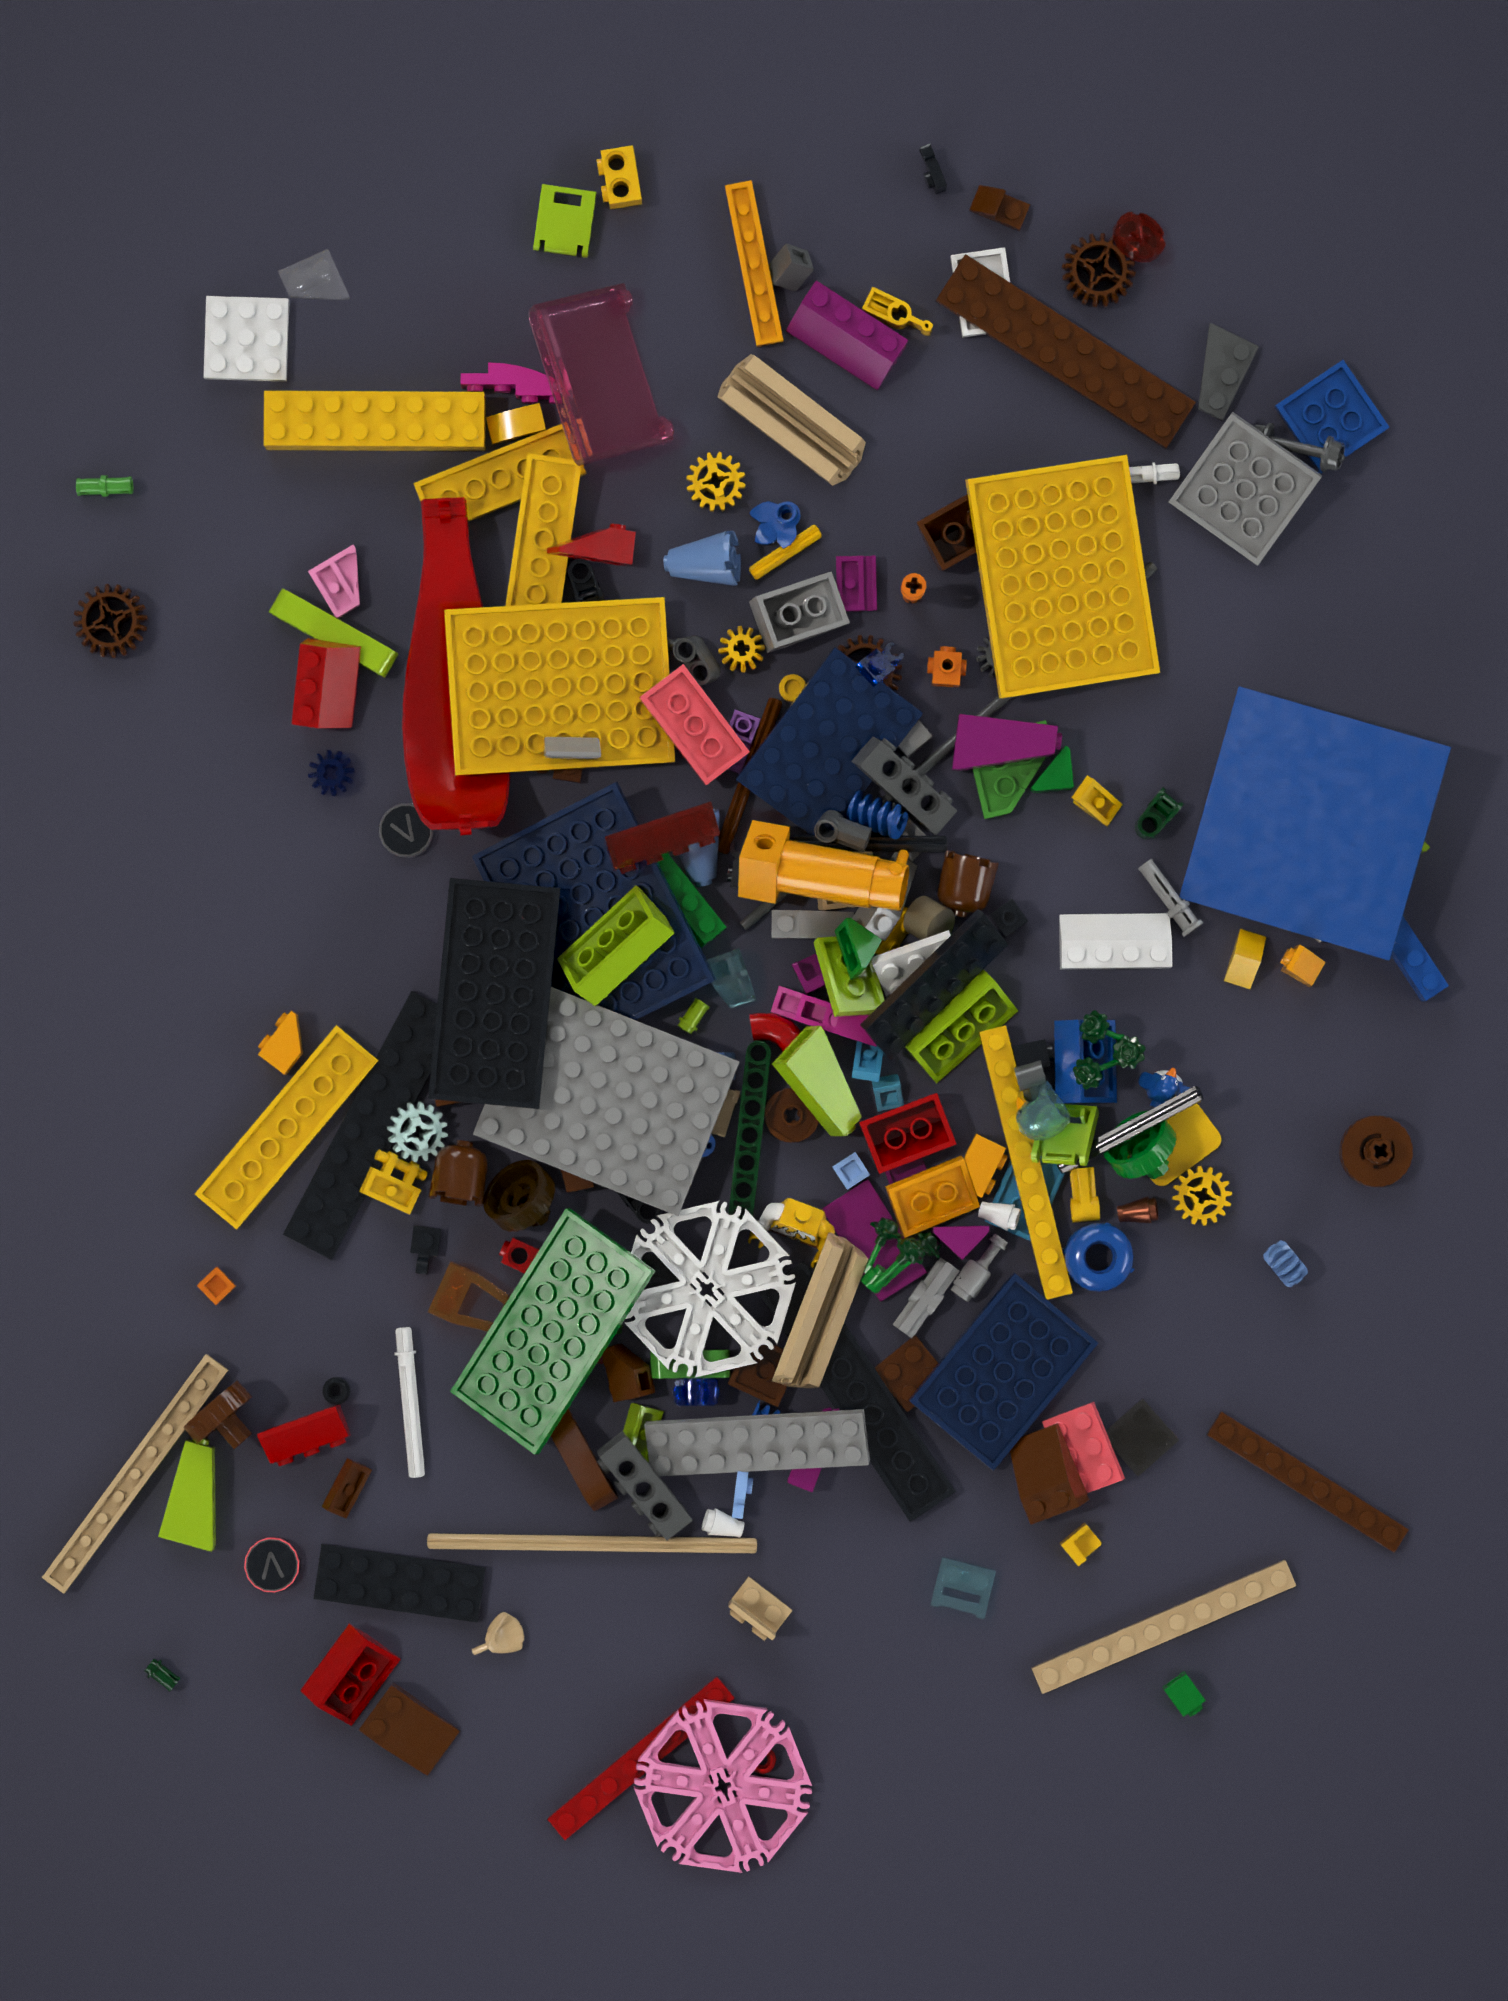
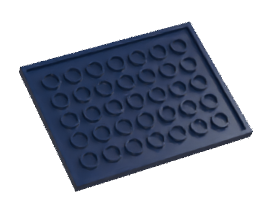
(571, 855)

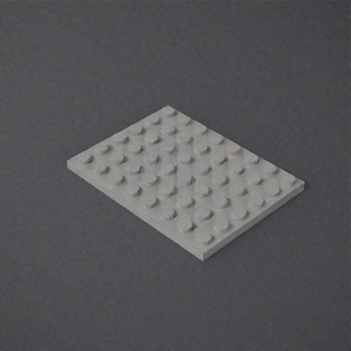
(618, 1104)

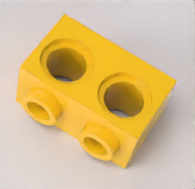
(626, 176)

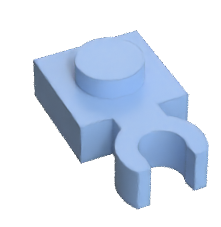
(743, 1487)

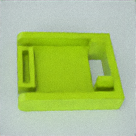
(564, 224)
(1072, 1142)

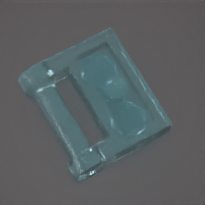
(964, 1578)

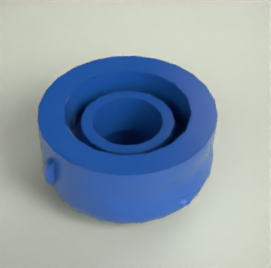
(1076, 1251)

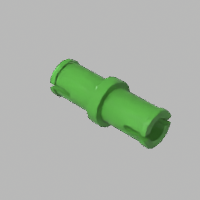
(104, 486)

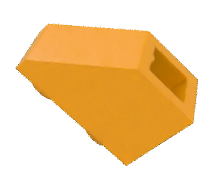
(1302, 964)
(285, 1045)
(981, 1161)

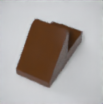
(999, 207)

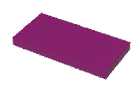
(852, 1219)

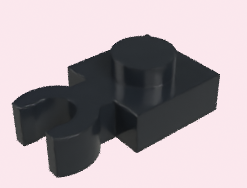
(933, 176)

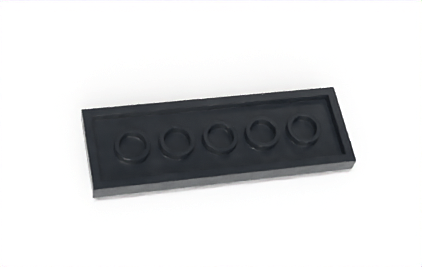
(934, 984)
(399, 1583)

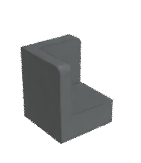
(790, 267)

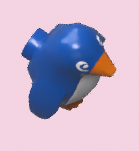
(1161, 1085)

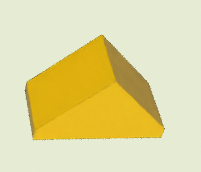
(1245, 959)

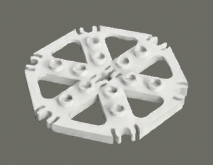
(732, 1282)

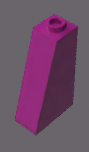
(1001, 741)

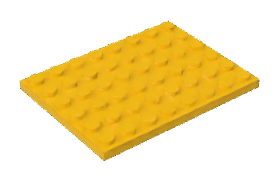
(1062, 576)
(555, 675)

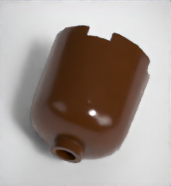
(966, 882)
(459, 1174)

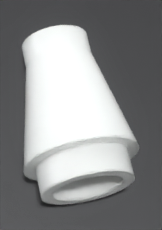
(1000, 1214)
(721, 1524)

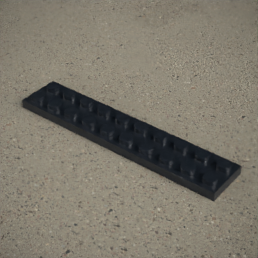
(393, 1082)
(892, 1441)

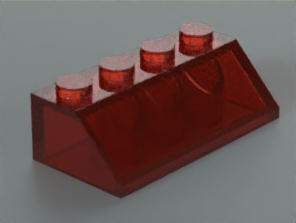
(662, 836)

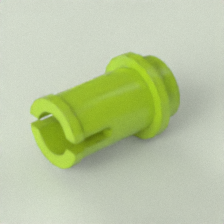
(693, 1016)

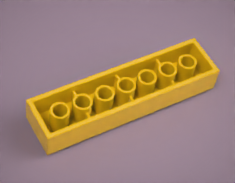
(374, 420)

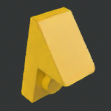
(1096, 801)

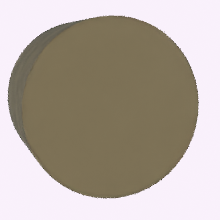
(927, 918)

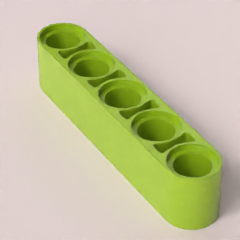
(328, 628)

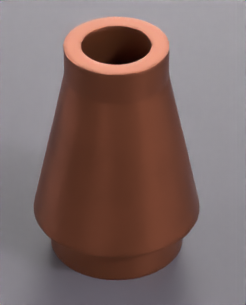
(1139, 1211)

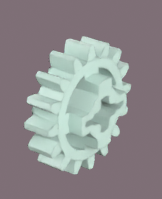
(413, 1120)

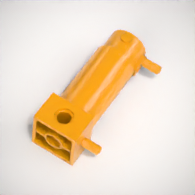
(777, 864)

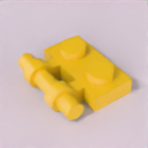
(390, 1189)

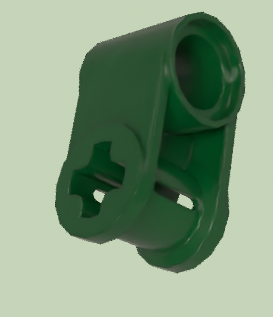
(1160, 811)

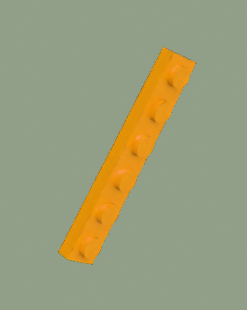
(754, 263)

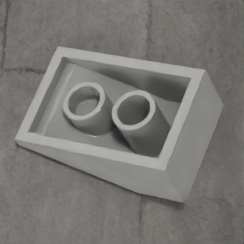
(799, 612)

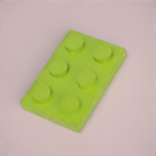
(847, 996)

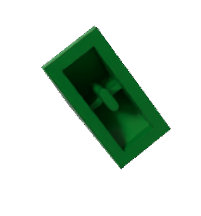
(1057, 775)
(856, 946)

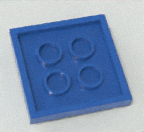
(1333, 407)

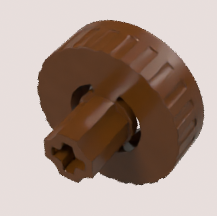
(1375, 1170)
(221, 1416)

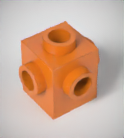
(944, 677)

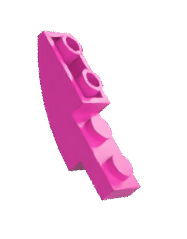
(503, 377)
(818, 1013)

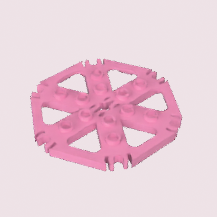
(706, 1806)

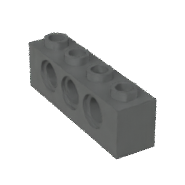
(871, 761)
(622, 1449)

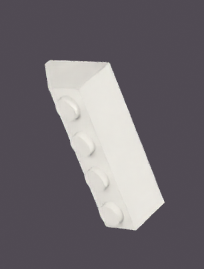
(1115, 941)

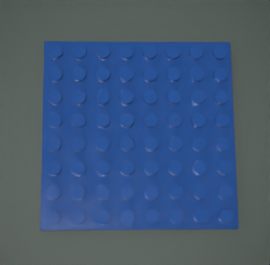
(1315, 822)

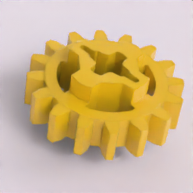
(728, 479)
(1197, 1208)

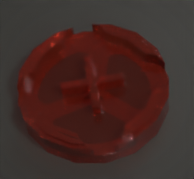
(1139, 237)

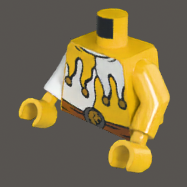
(796, 1222)

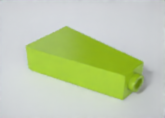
(818, 1081)
(191, 1504)

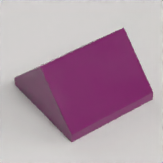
(960, 1238)

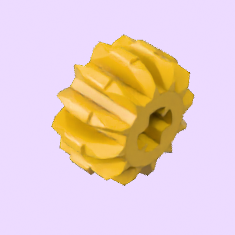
(748, 643)

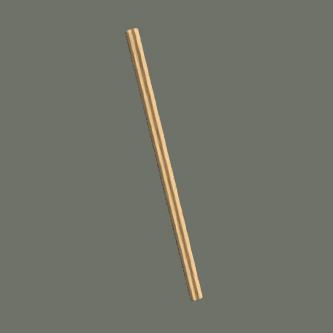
(591, 1543)

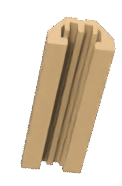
(792, 419)
(821, 1314)

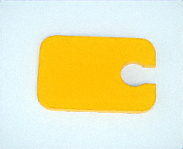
(1194, 1141)

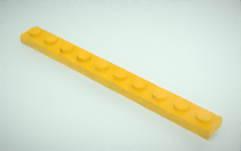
(1027, 1174)

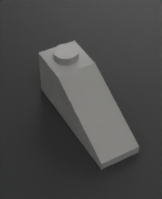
(881, 920)
(806, 923)

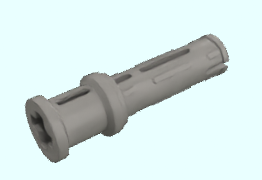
(1177, 908)

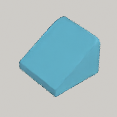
(888, 1093)

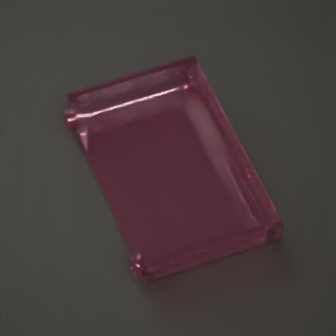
(597, 375)

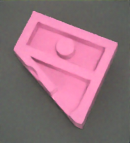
(339, 581)

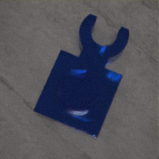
(879, 664)

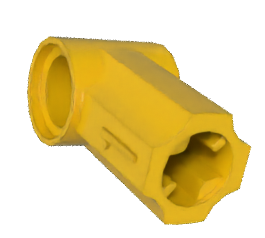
(1084, 1201)

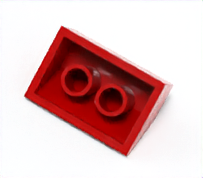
(326, 684)
(907, 1133)
(304, 1435)
(350, 1675)

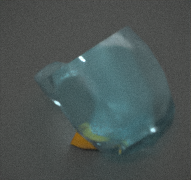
(1042, 1117)

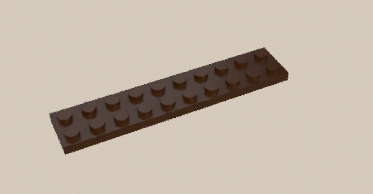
(1065, 351)

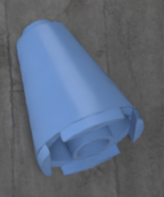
(706, 560)
(701, 863)

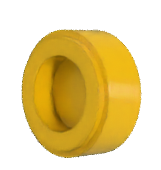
(791, 687)

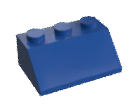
(1069, 1048)

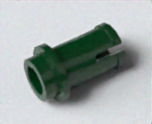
(162, 1674)

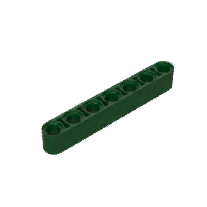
(745, 1121)

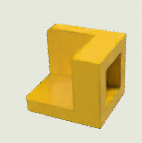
(1080, 1543)

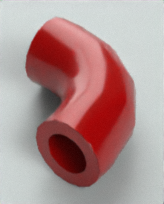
(773, 1028)

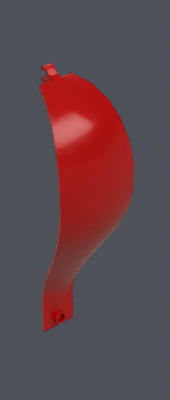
(446, 583)

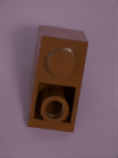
(627, 1374)

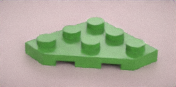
(1004, 784)

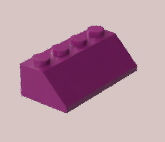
(846, 335)

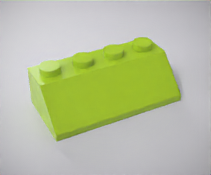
(615, 946)
(957, 1027)

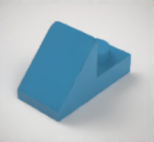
(867, 1062)

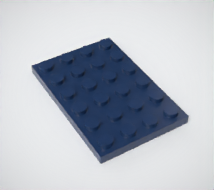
(809, 752)
(1003, 1371)

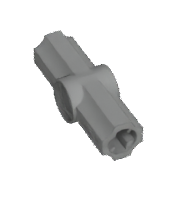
(926, 1297)

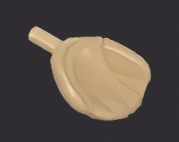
(502, 1635)

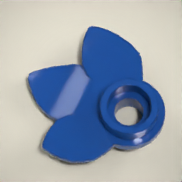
(773, 526)

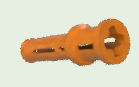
(916, 582)

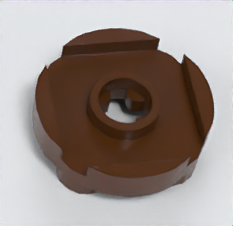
(776, 1119)

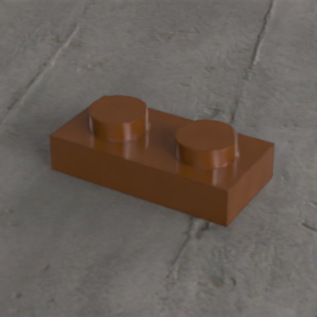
(346, 1488)

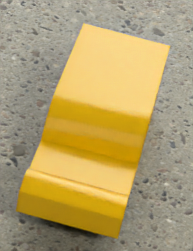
(881, 305)

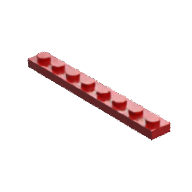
(623, 1771)

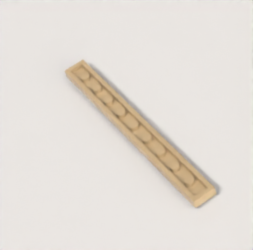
(135, 1474)
(1163, 1626)

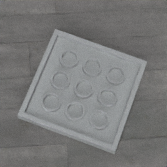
(1245, 488)

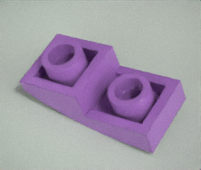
(745, 727)

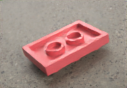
(1089, 1446)

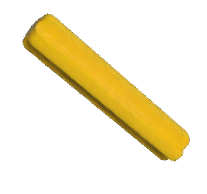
(781, 555)

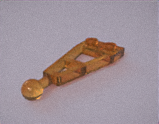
(453, 1291)

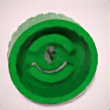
(1147, 1149)

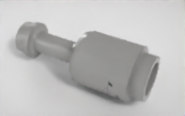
(976, 1273)

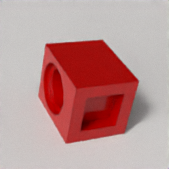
(508, 1248)

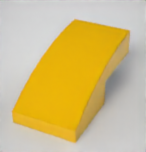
(515, 423)

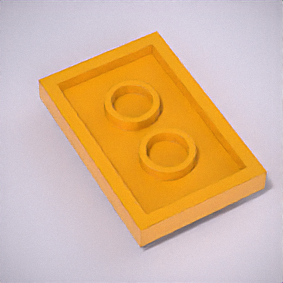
(932, 1196)

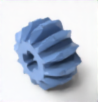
(1285, 1263)

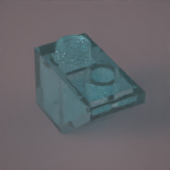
(732, 978)

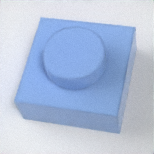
(851, 1170)

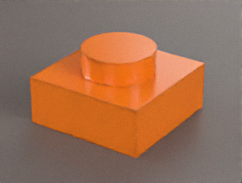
(216, 1285)

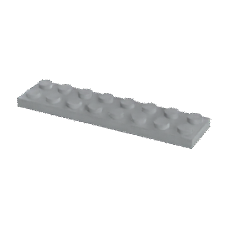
(757, 1442)

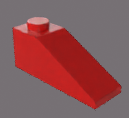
(605, 546)

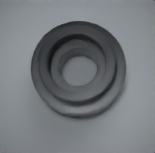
(327, 1390)

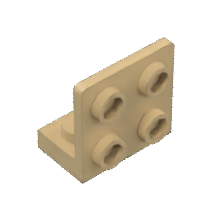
(758, 1608)

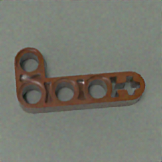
(582, 1463)

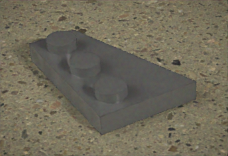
(1224, 368)

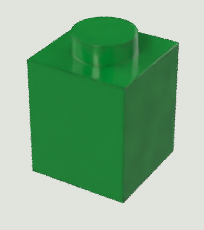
(1184, 1695)

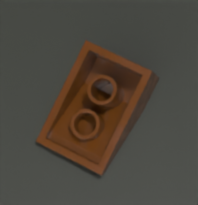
(1046, 1474)
(409, 1729)

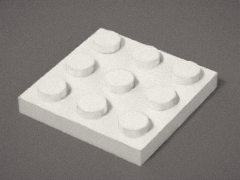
(246, 338)

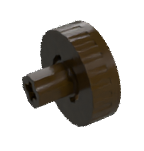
(529, 1205)

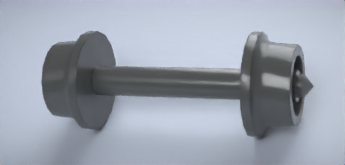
(1331, 454)

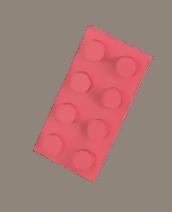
(694, 724)

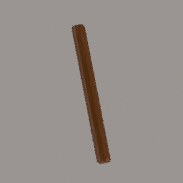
(742, 793)

